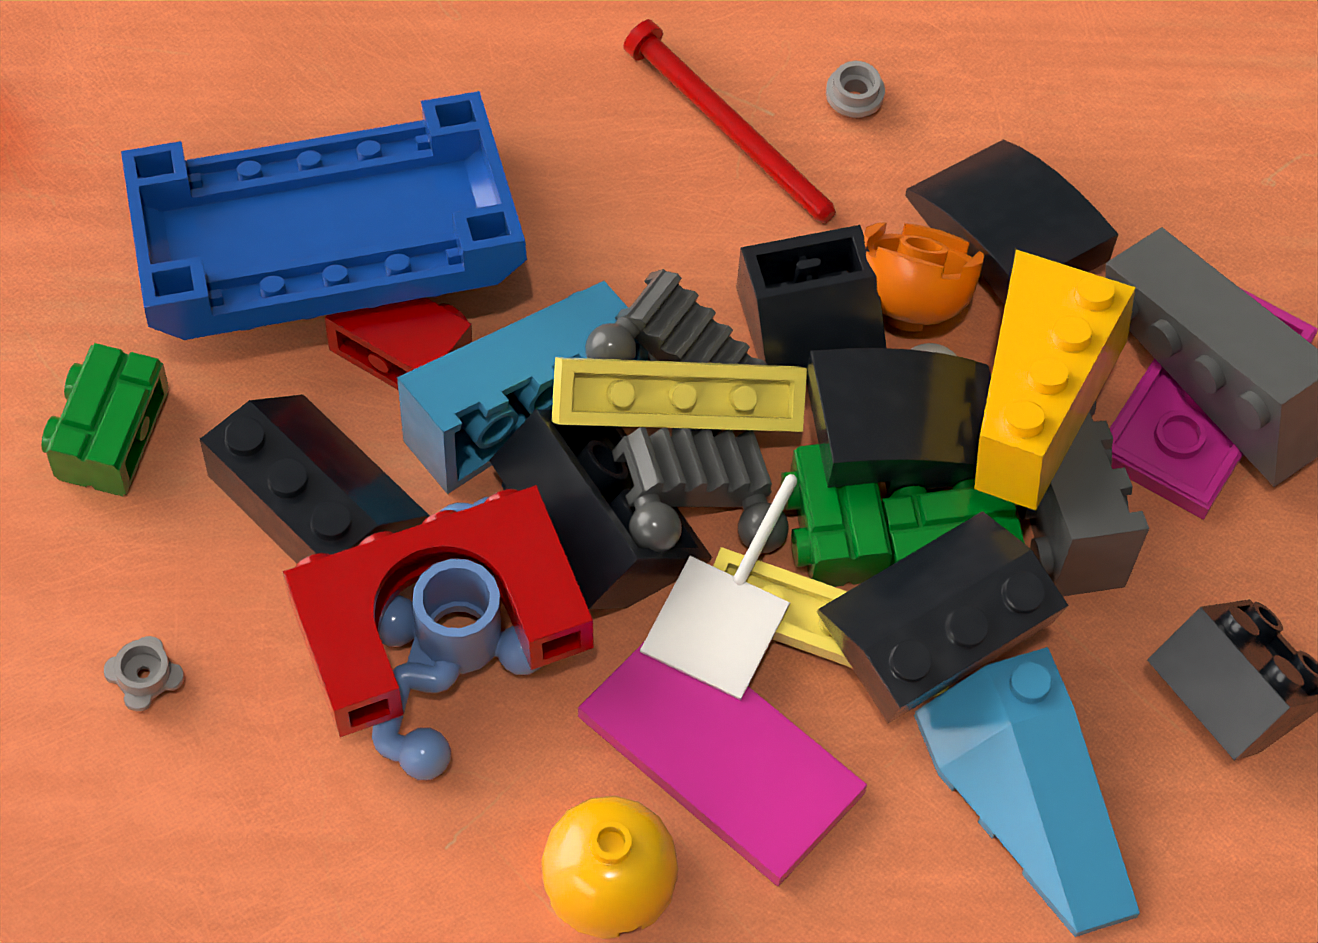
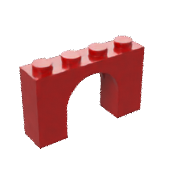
(346, 594)

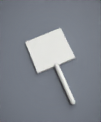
(717, 621)

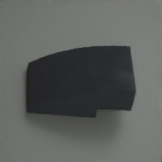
(1009, 203)
(897, 416)

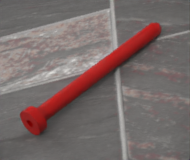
(646, 42)

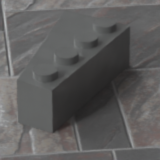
(1084, 518)

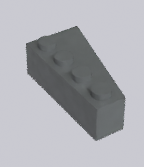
(1225, 352)

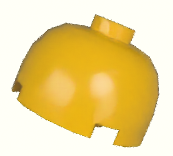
(609, 867)

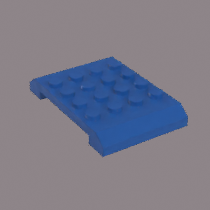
(322, 222)

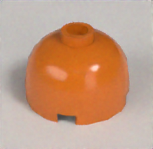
(921, 274)

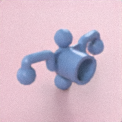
(441, 651)

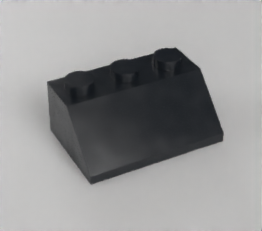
(303, 478)
(590, 509)
(942, 613)

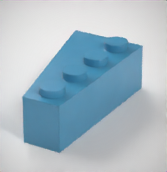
(479, 395)

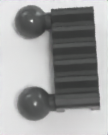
(670, 329)
(695, 474)

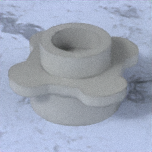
(139, 655)

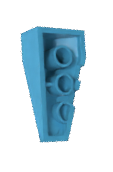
(1025, 770)

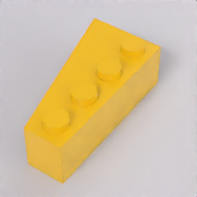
(1049, 366)

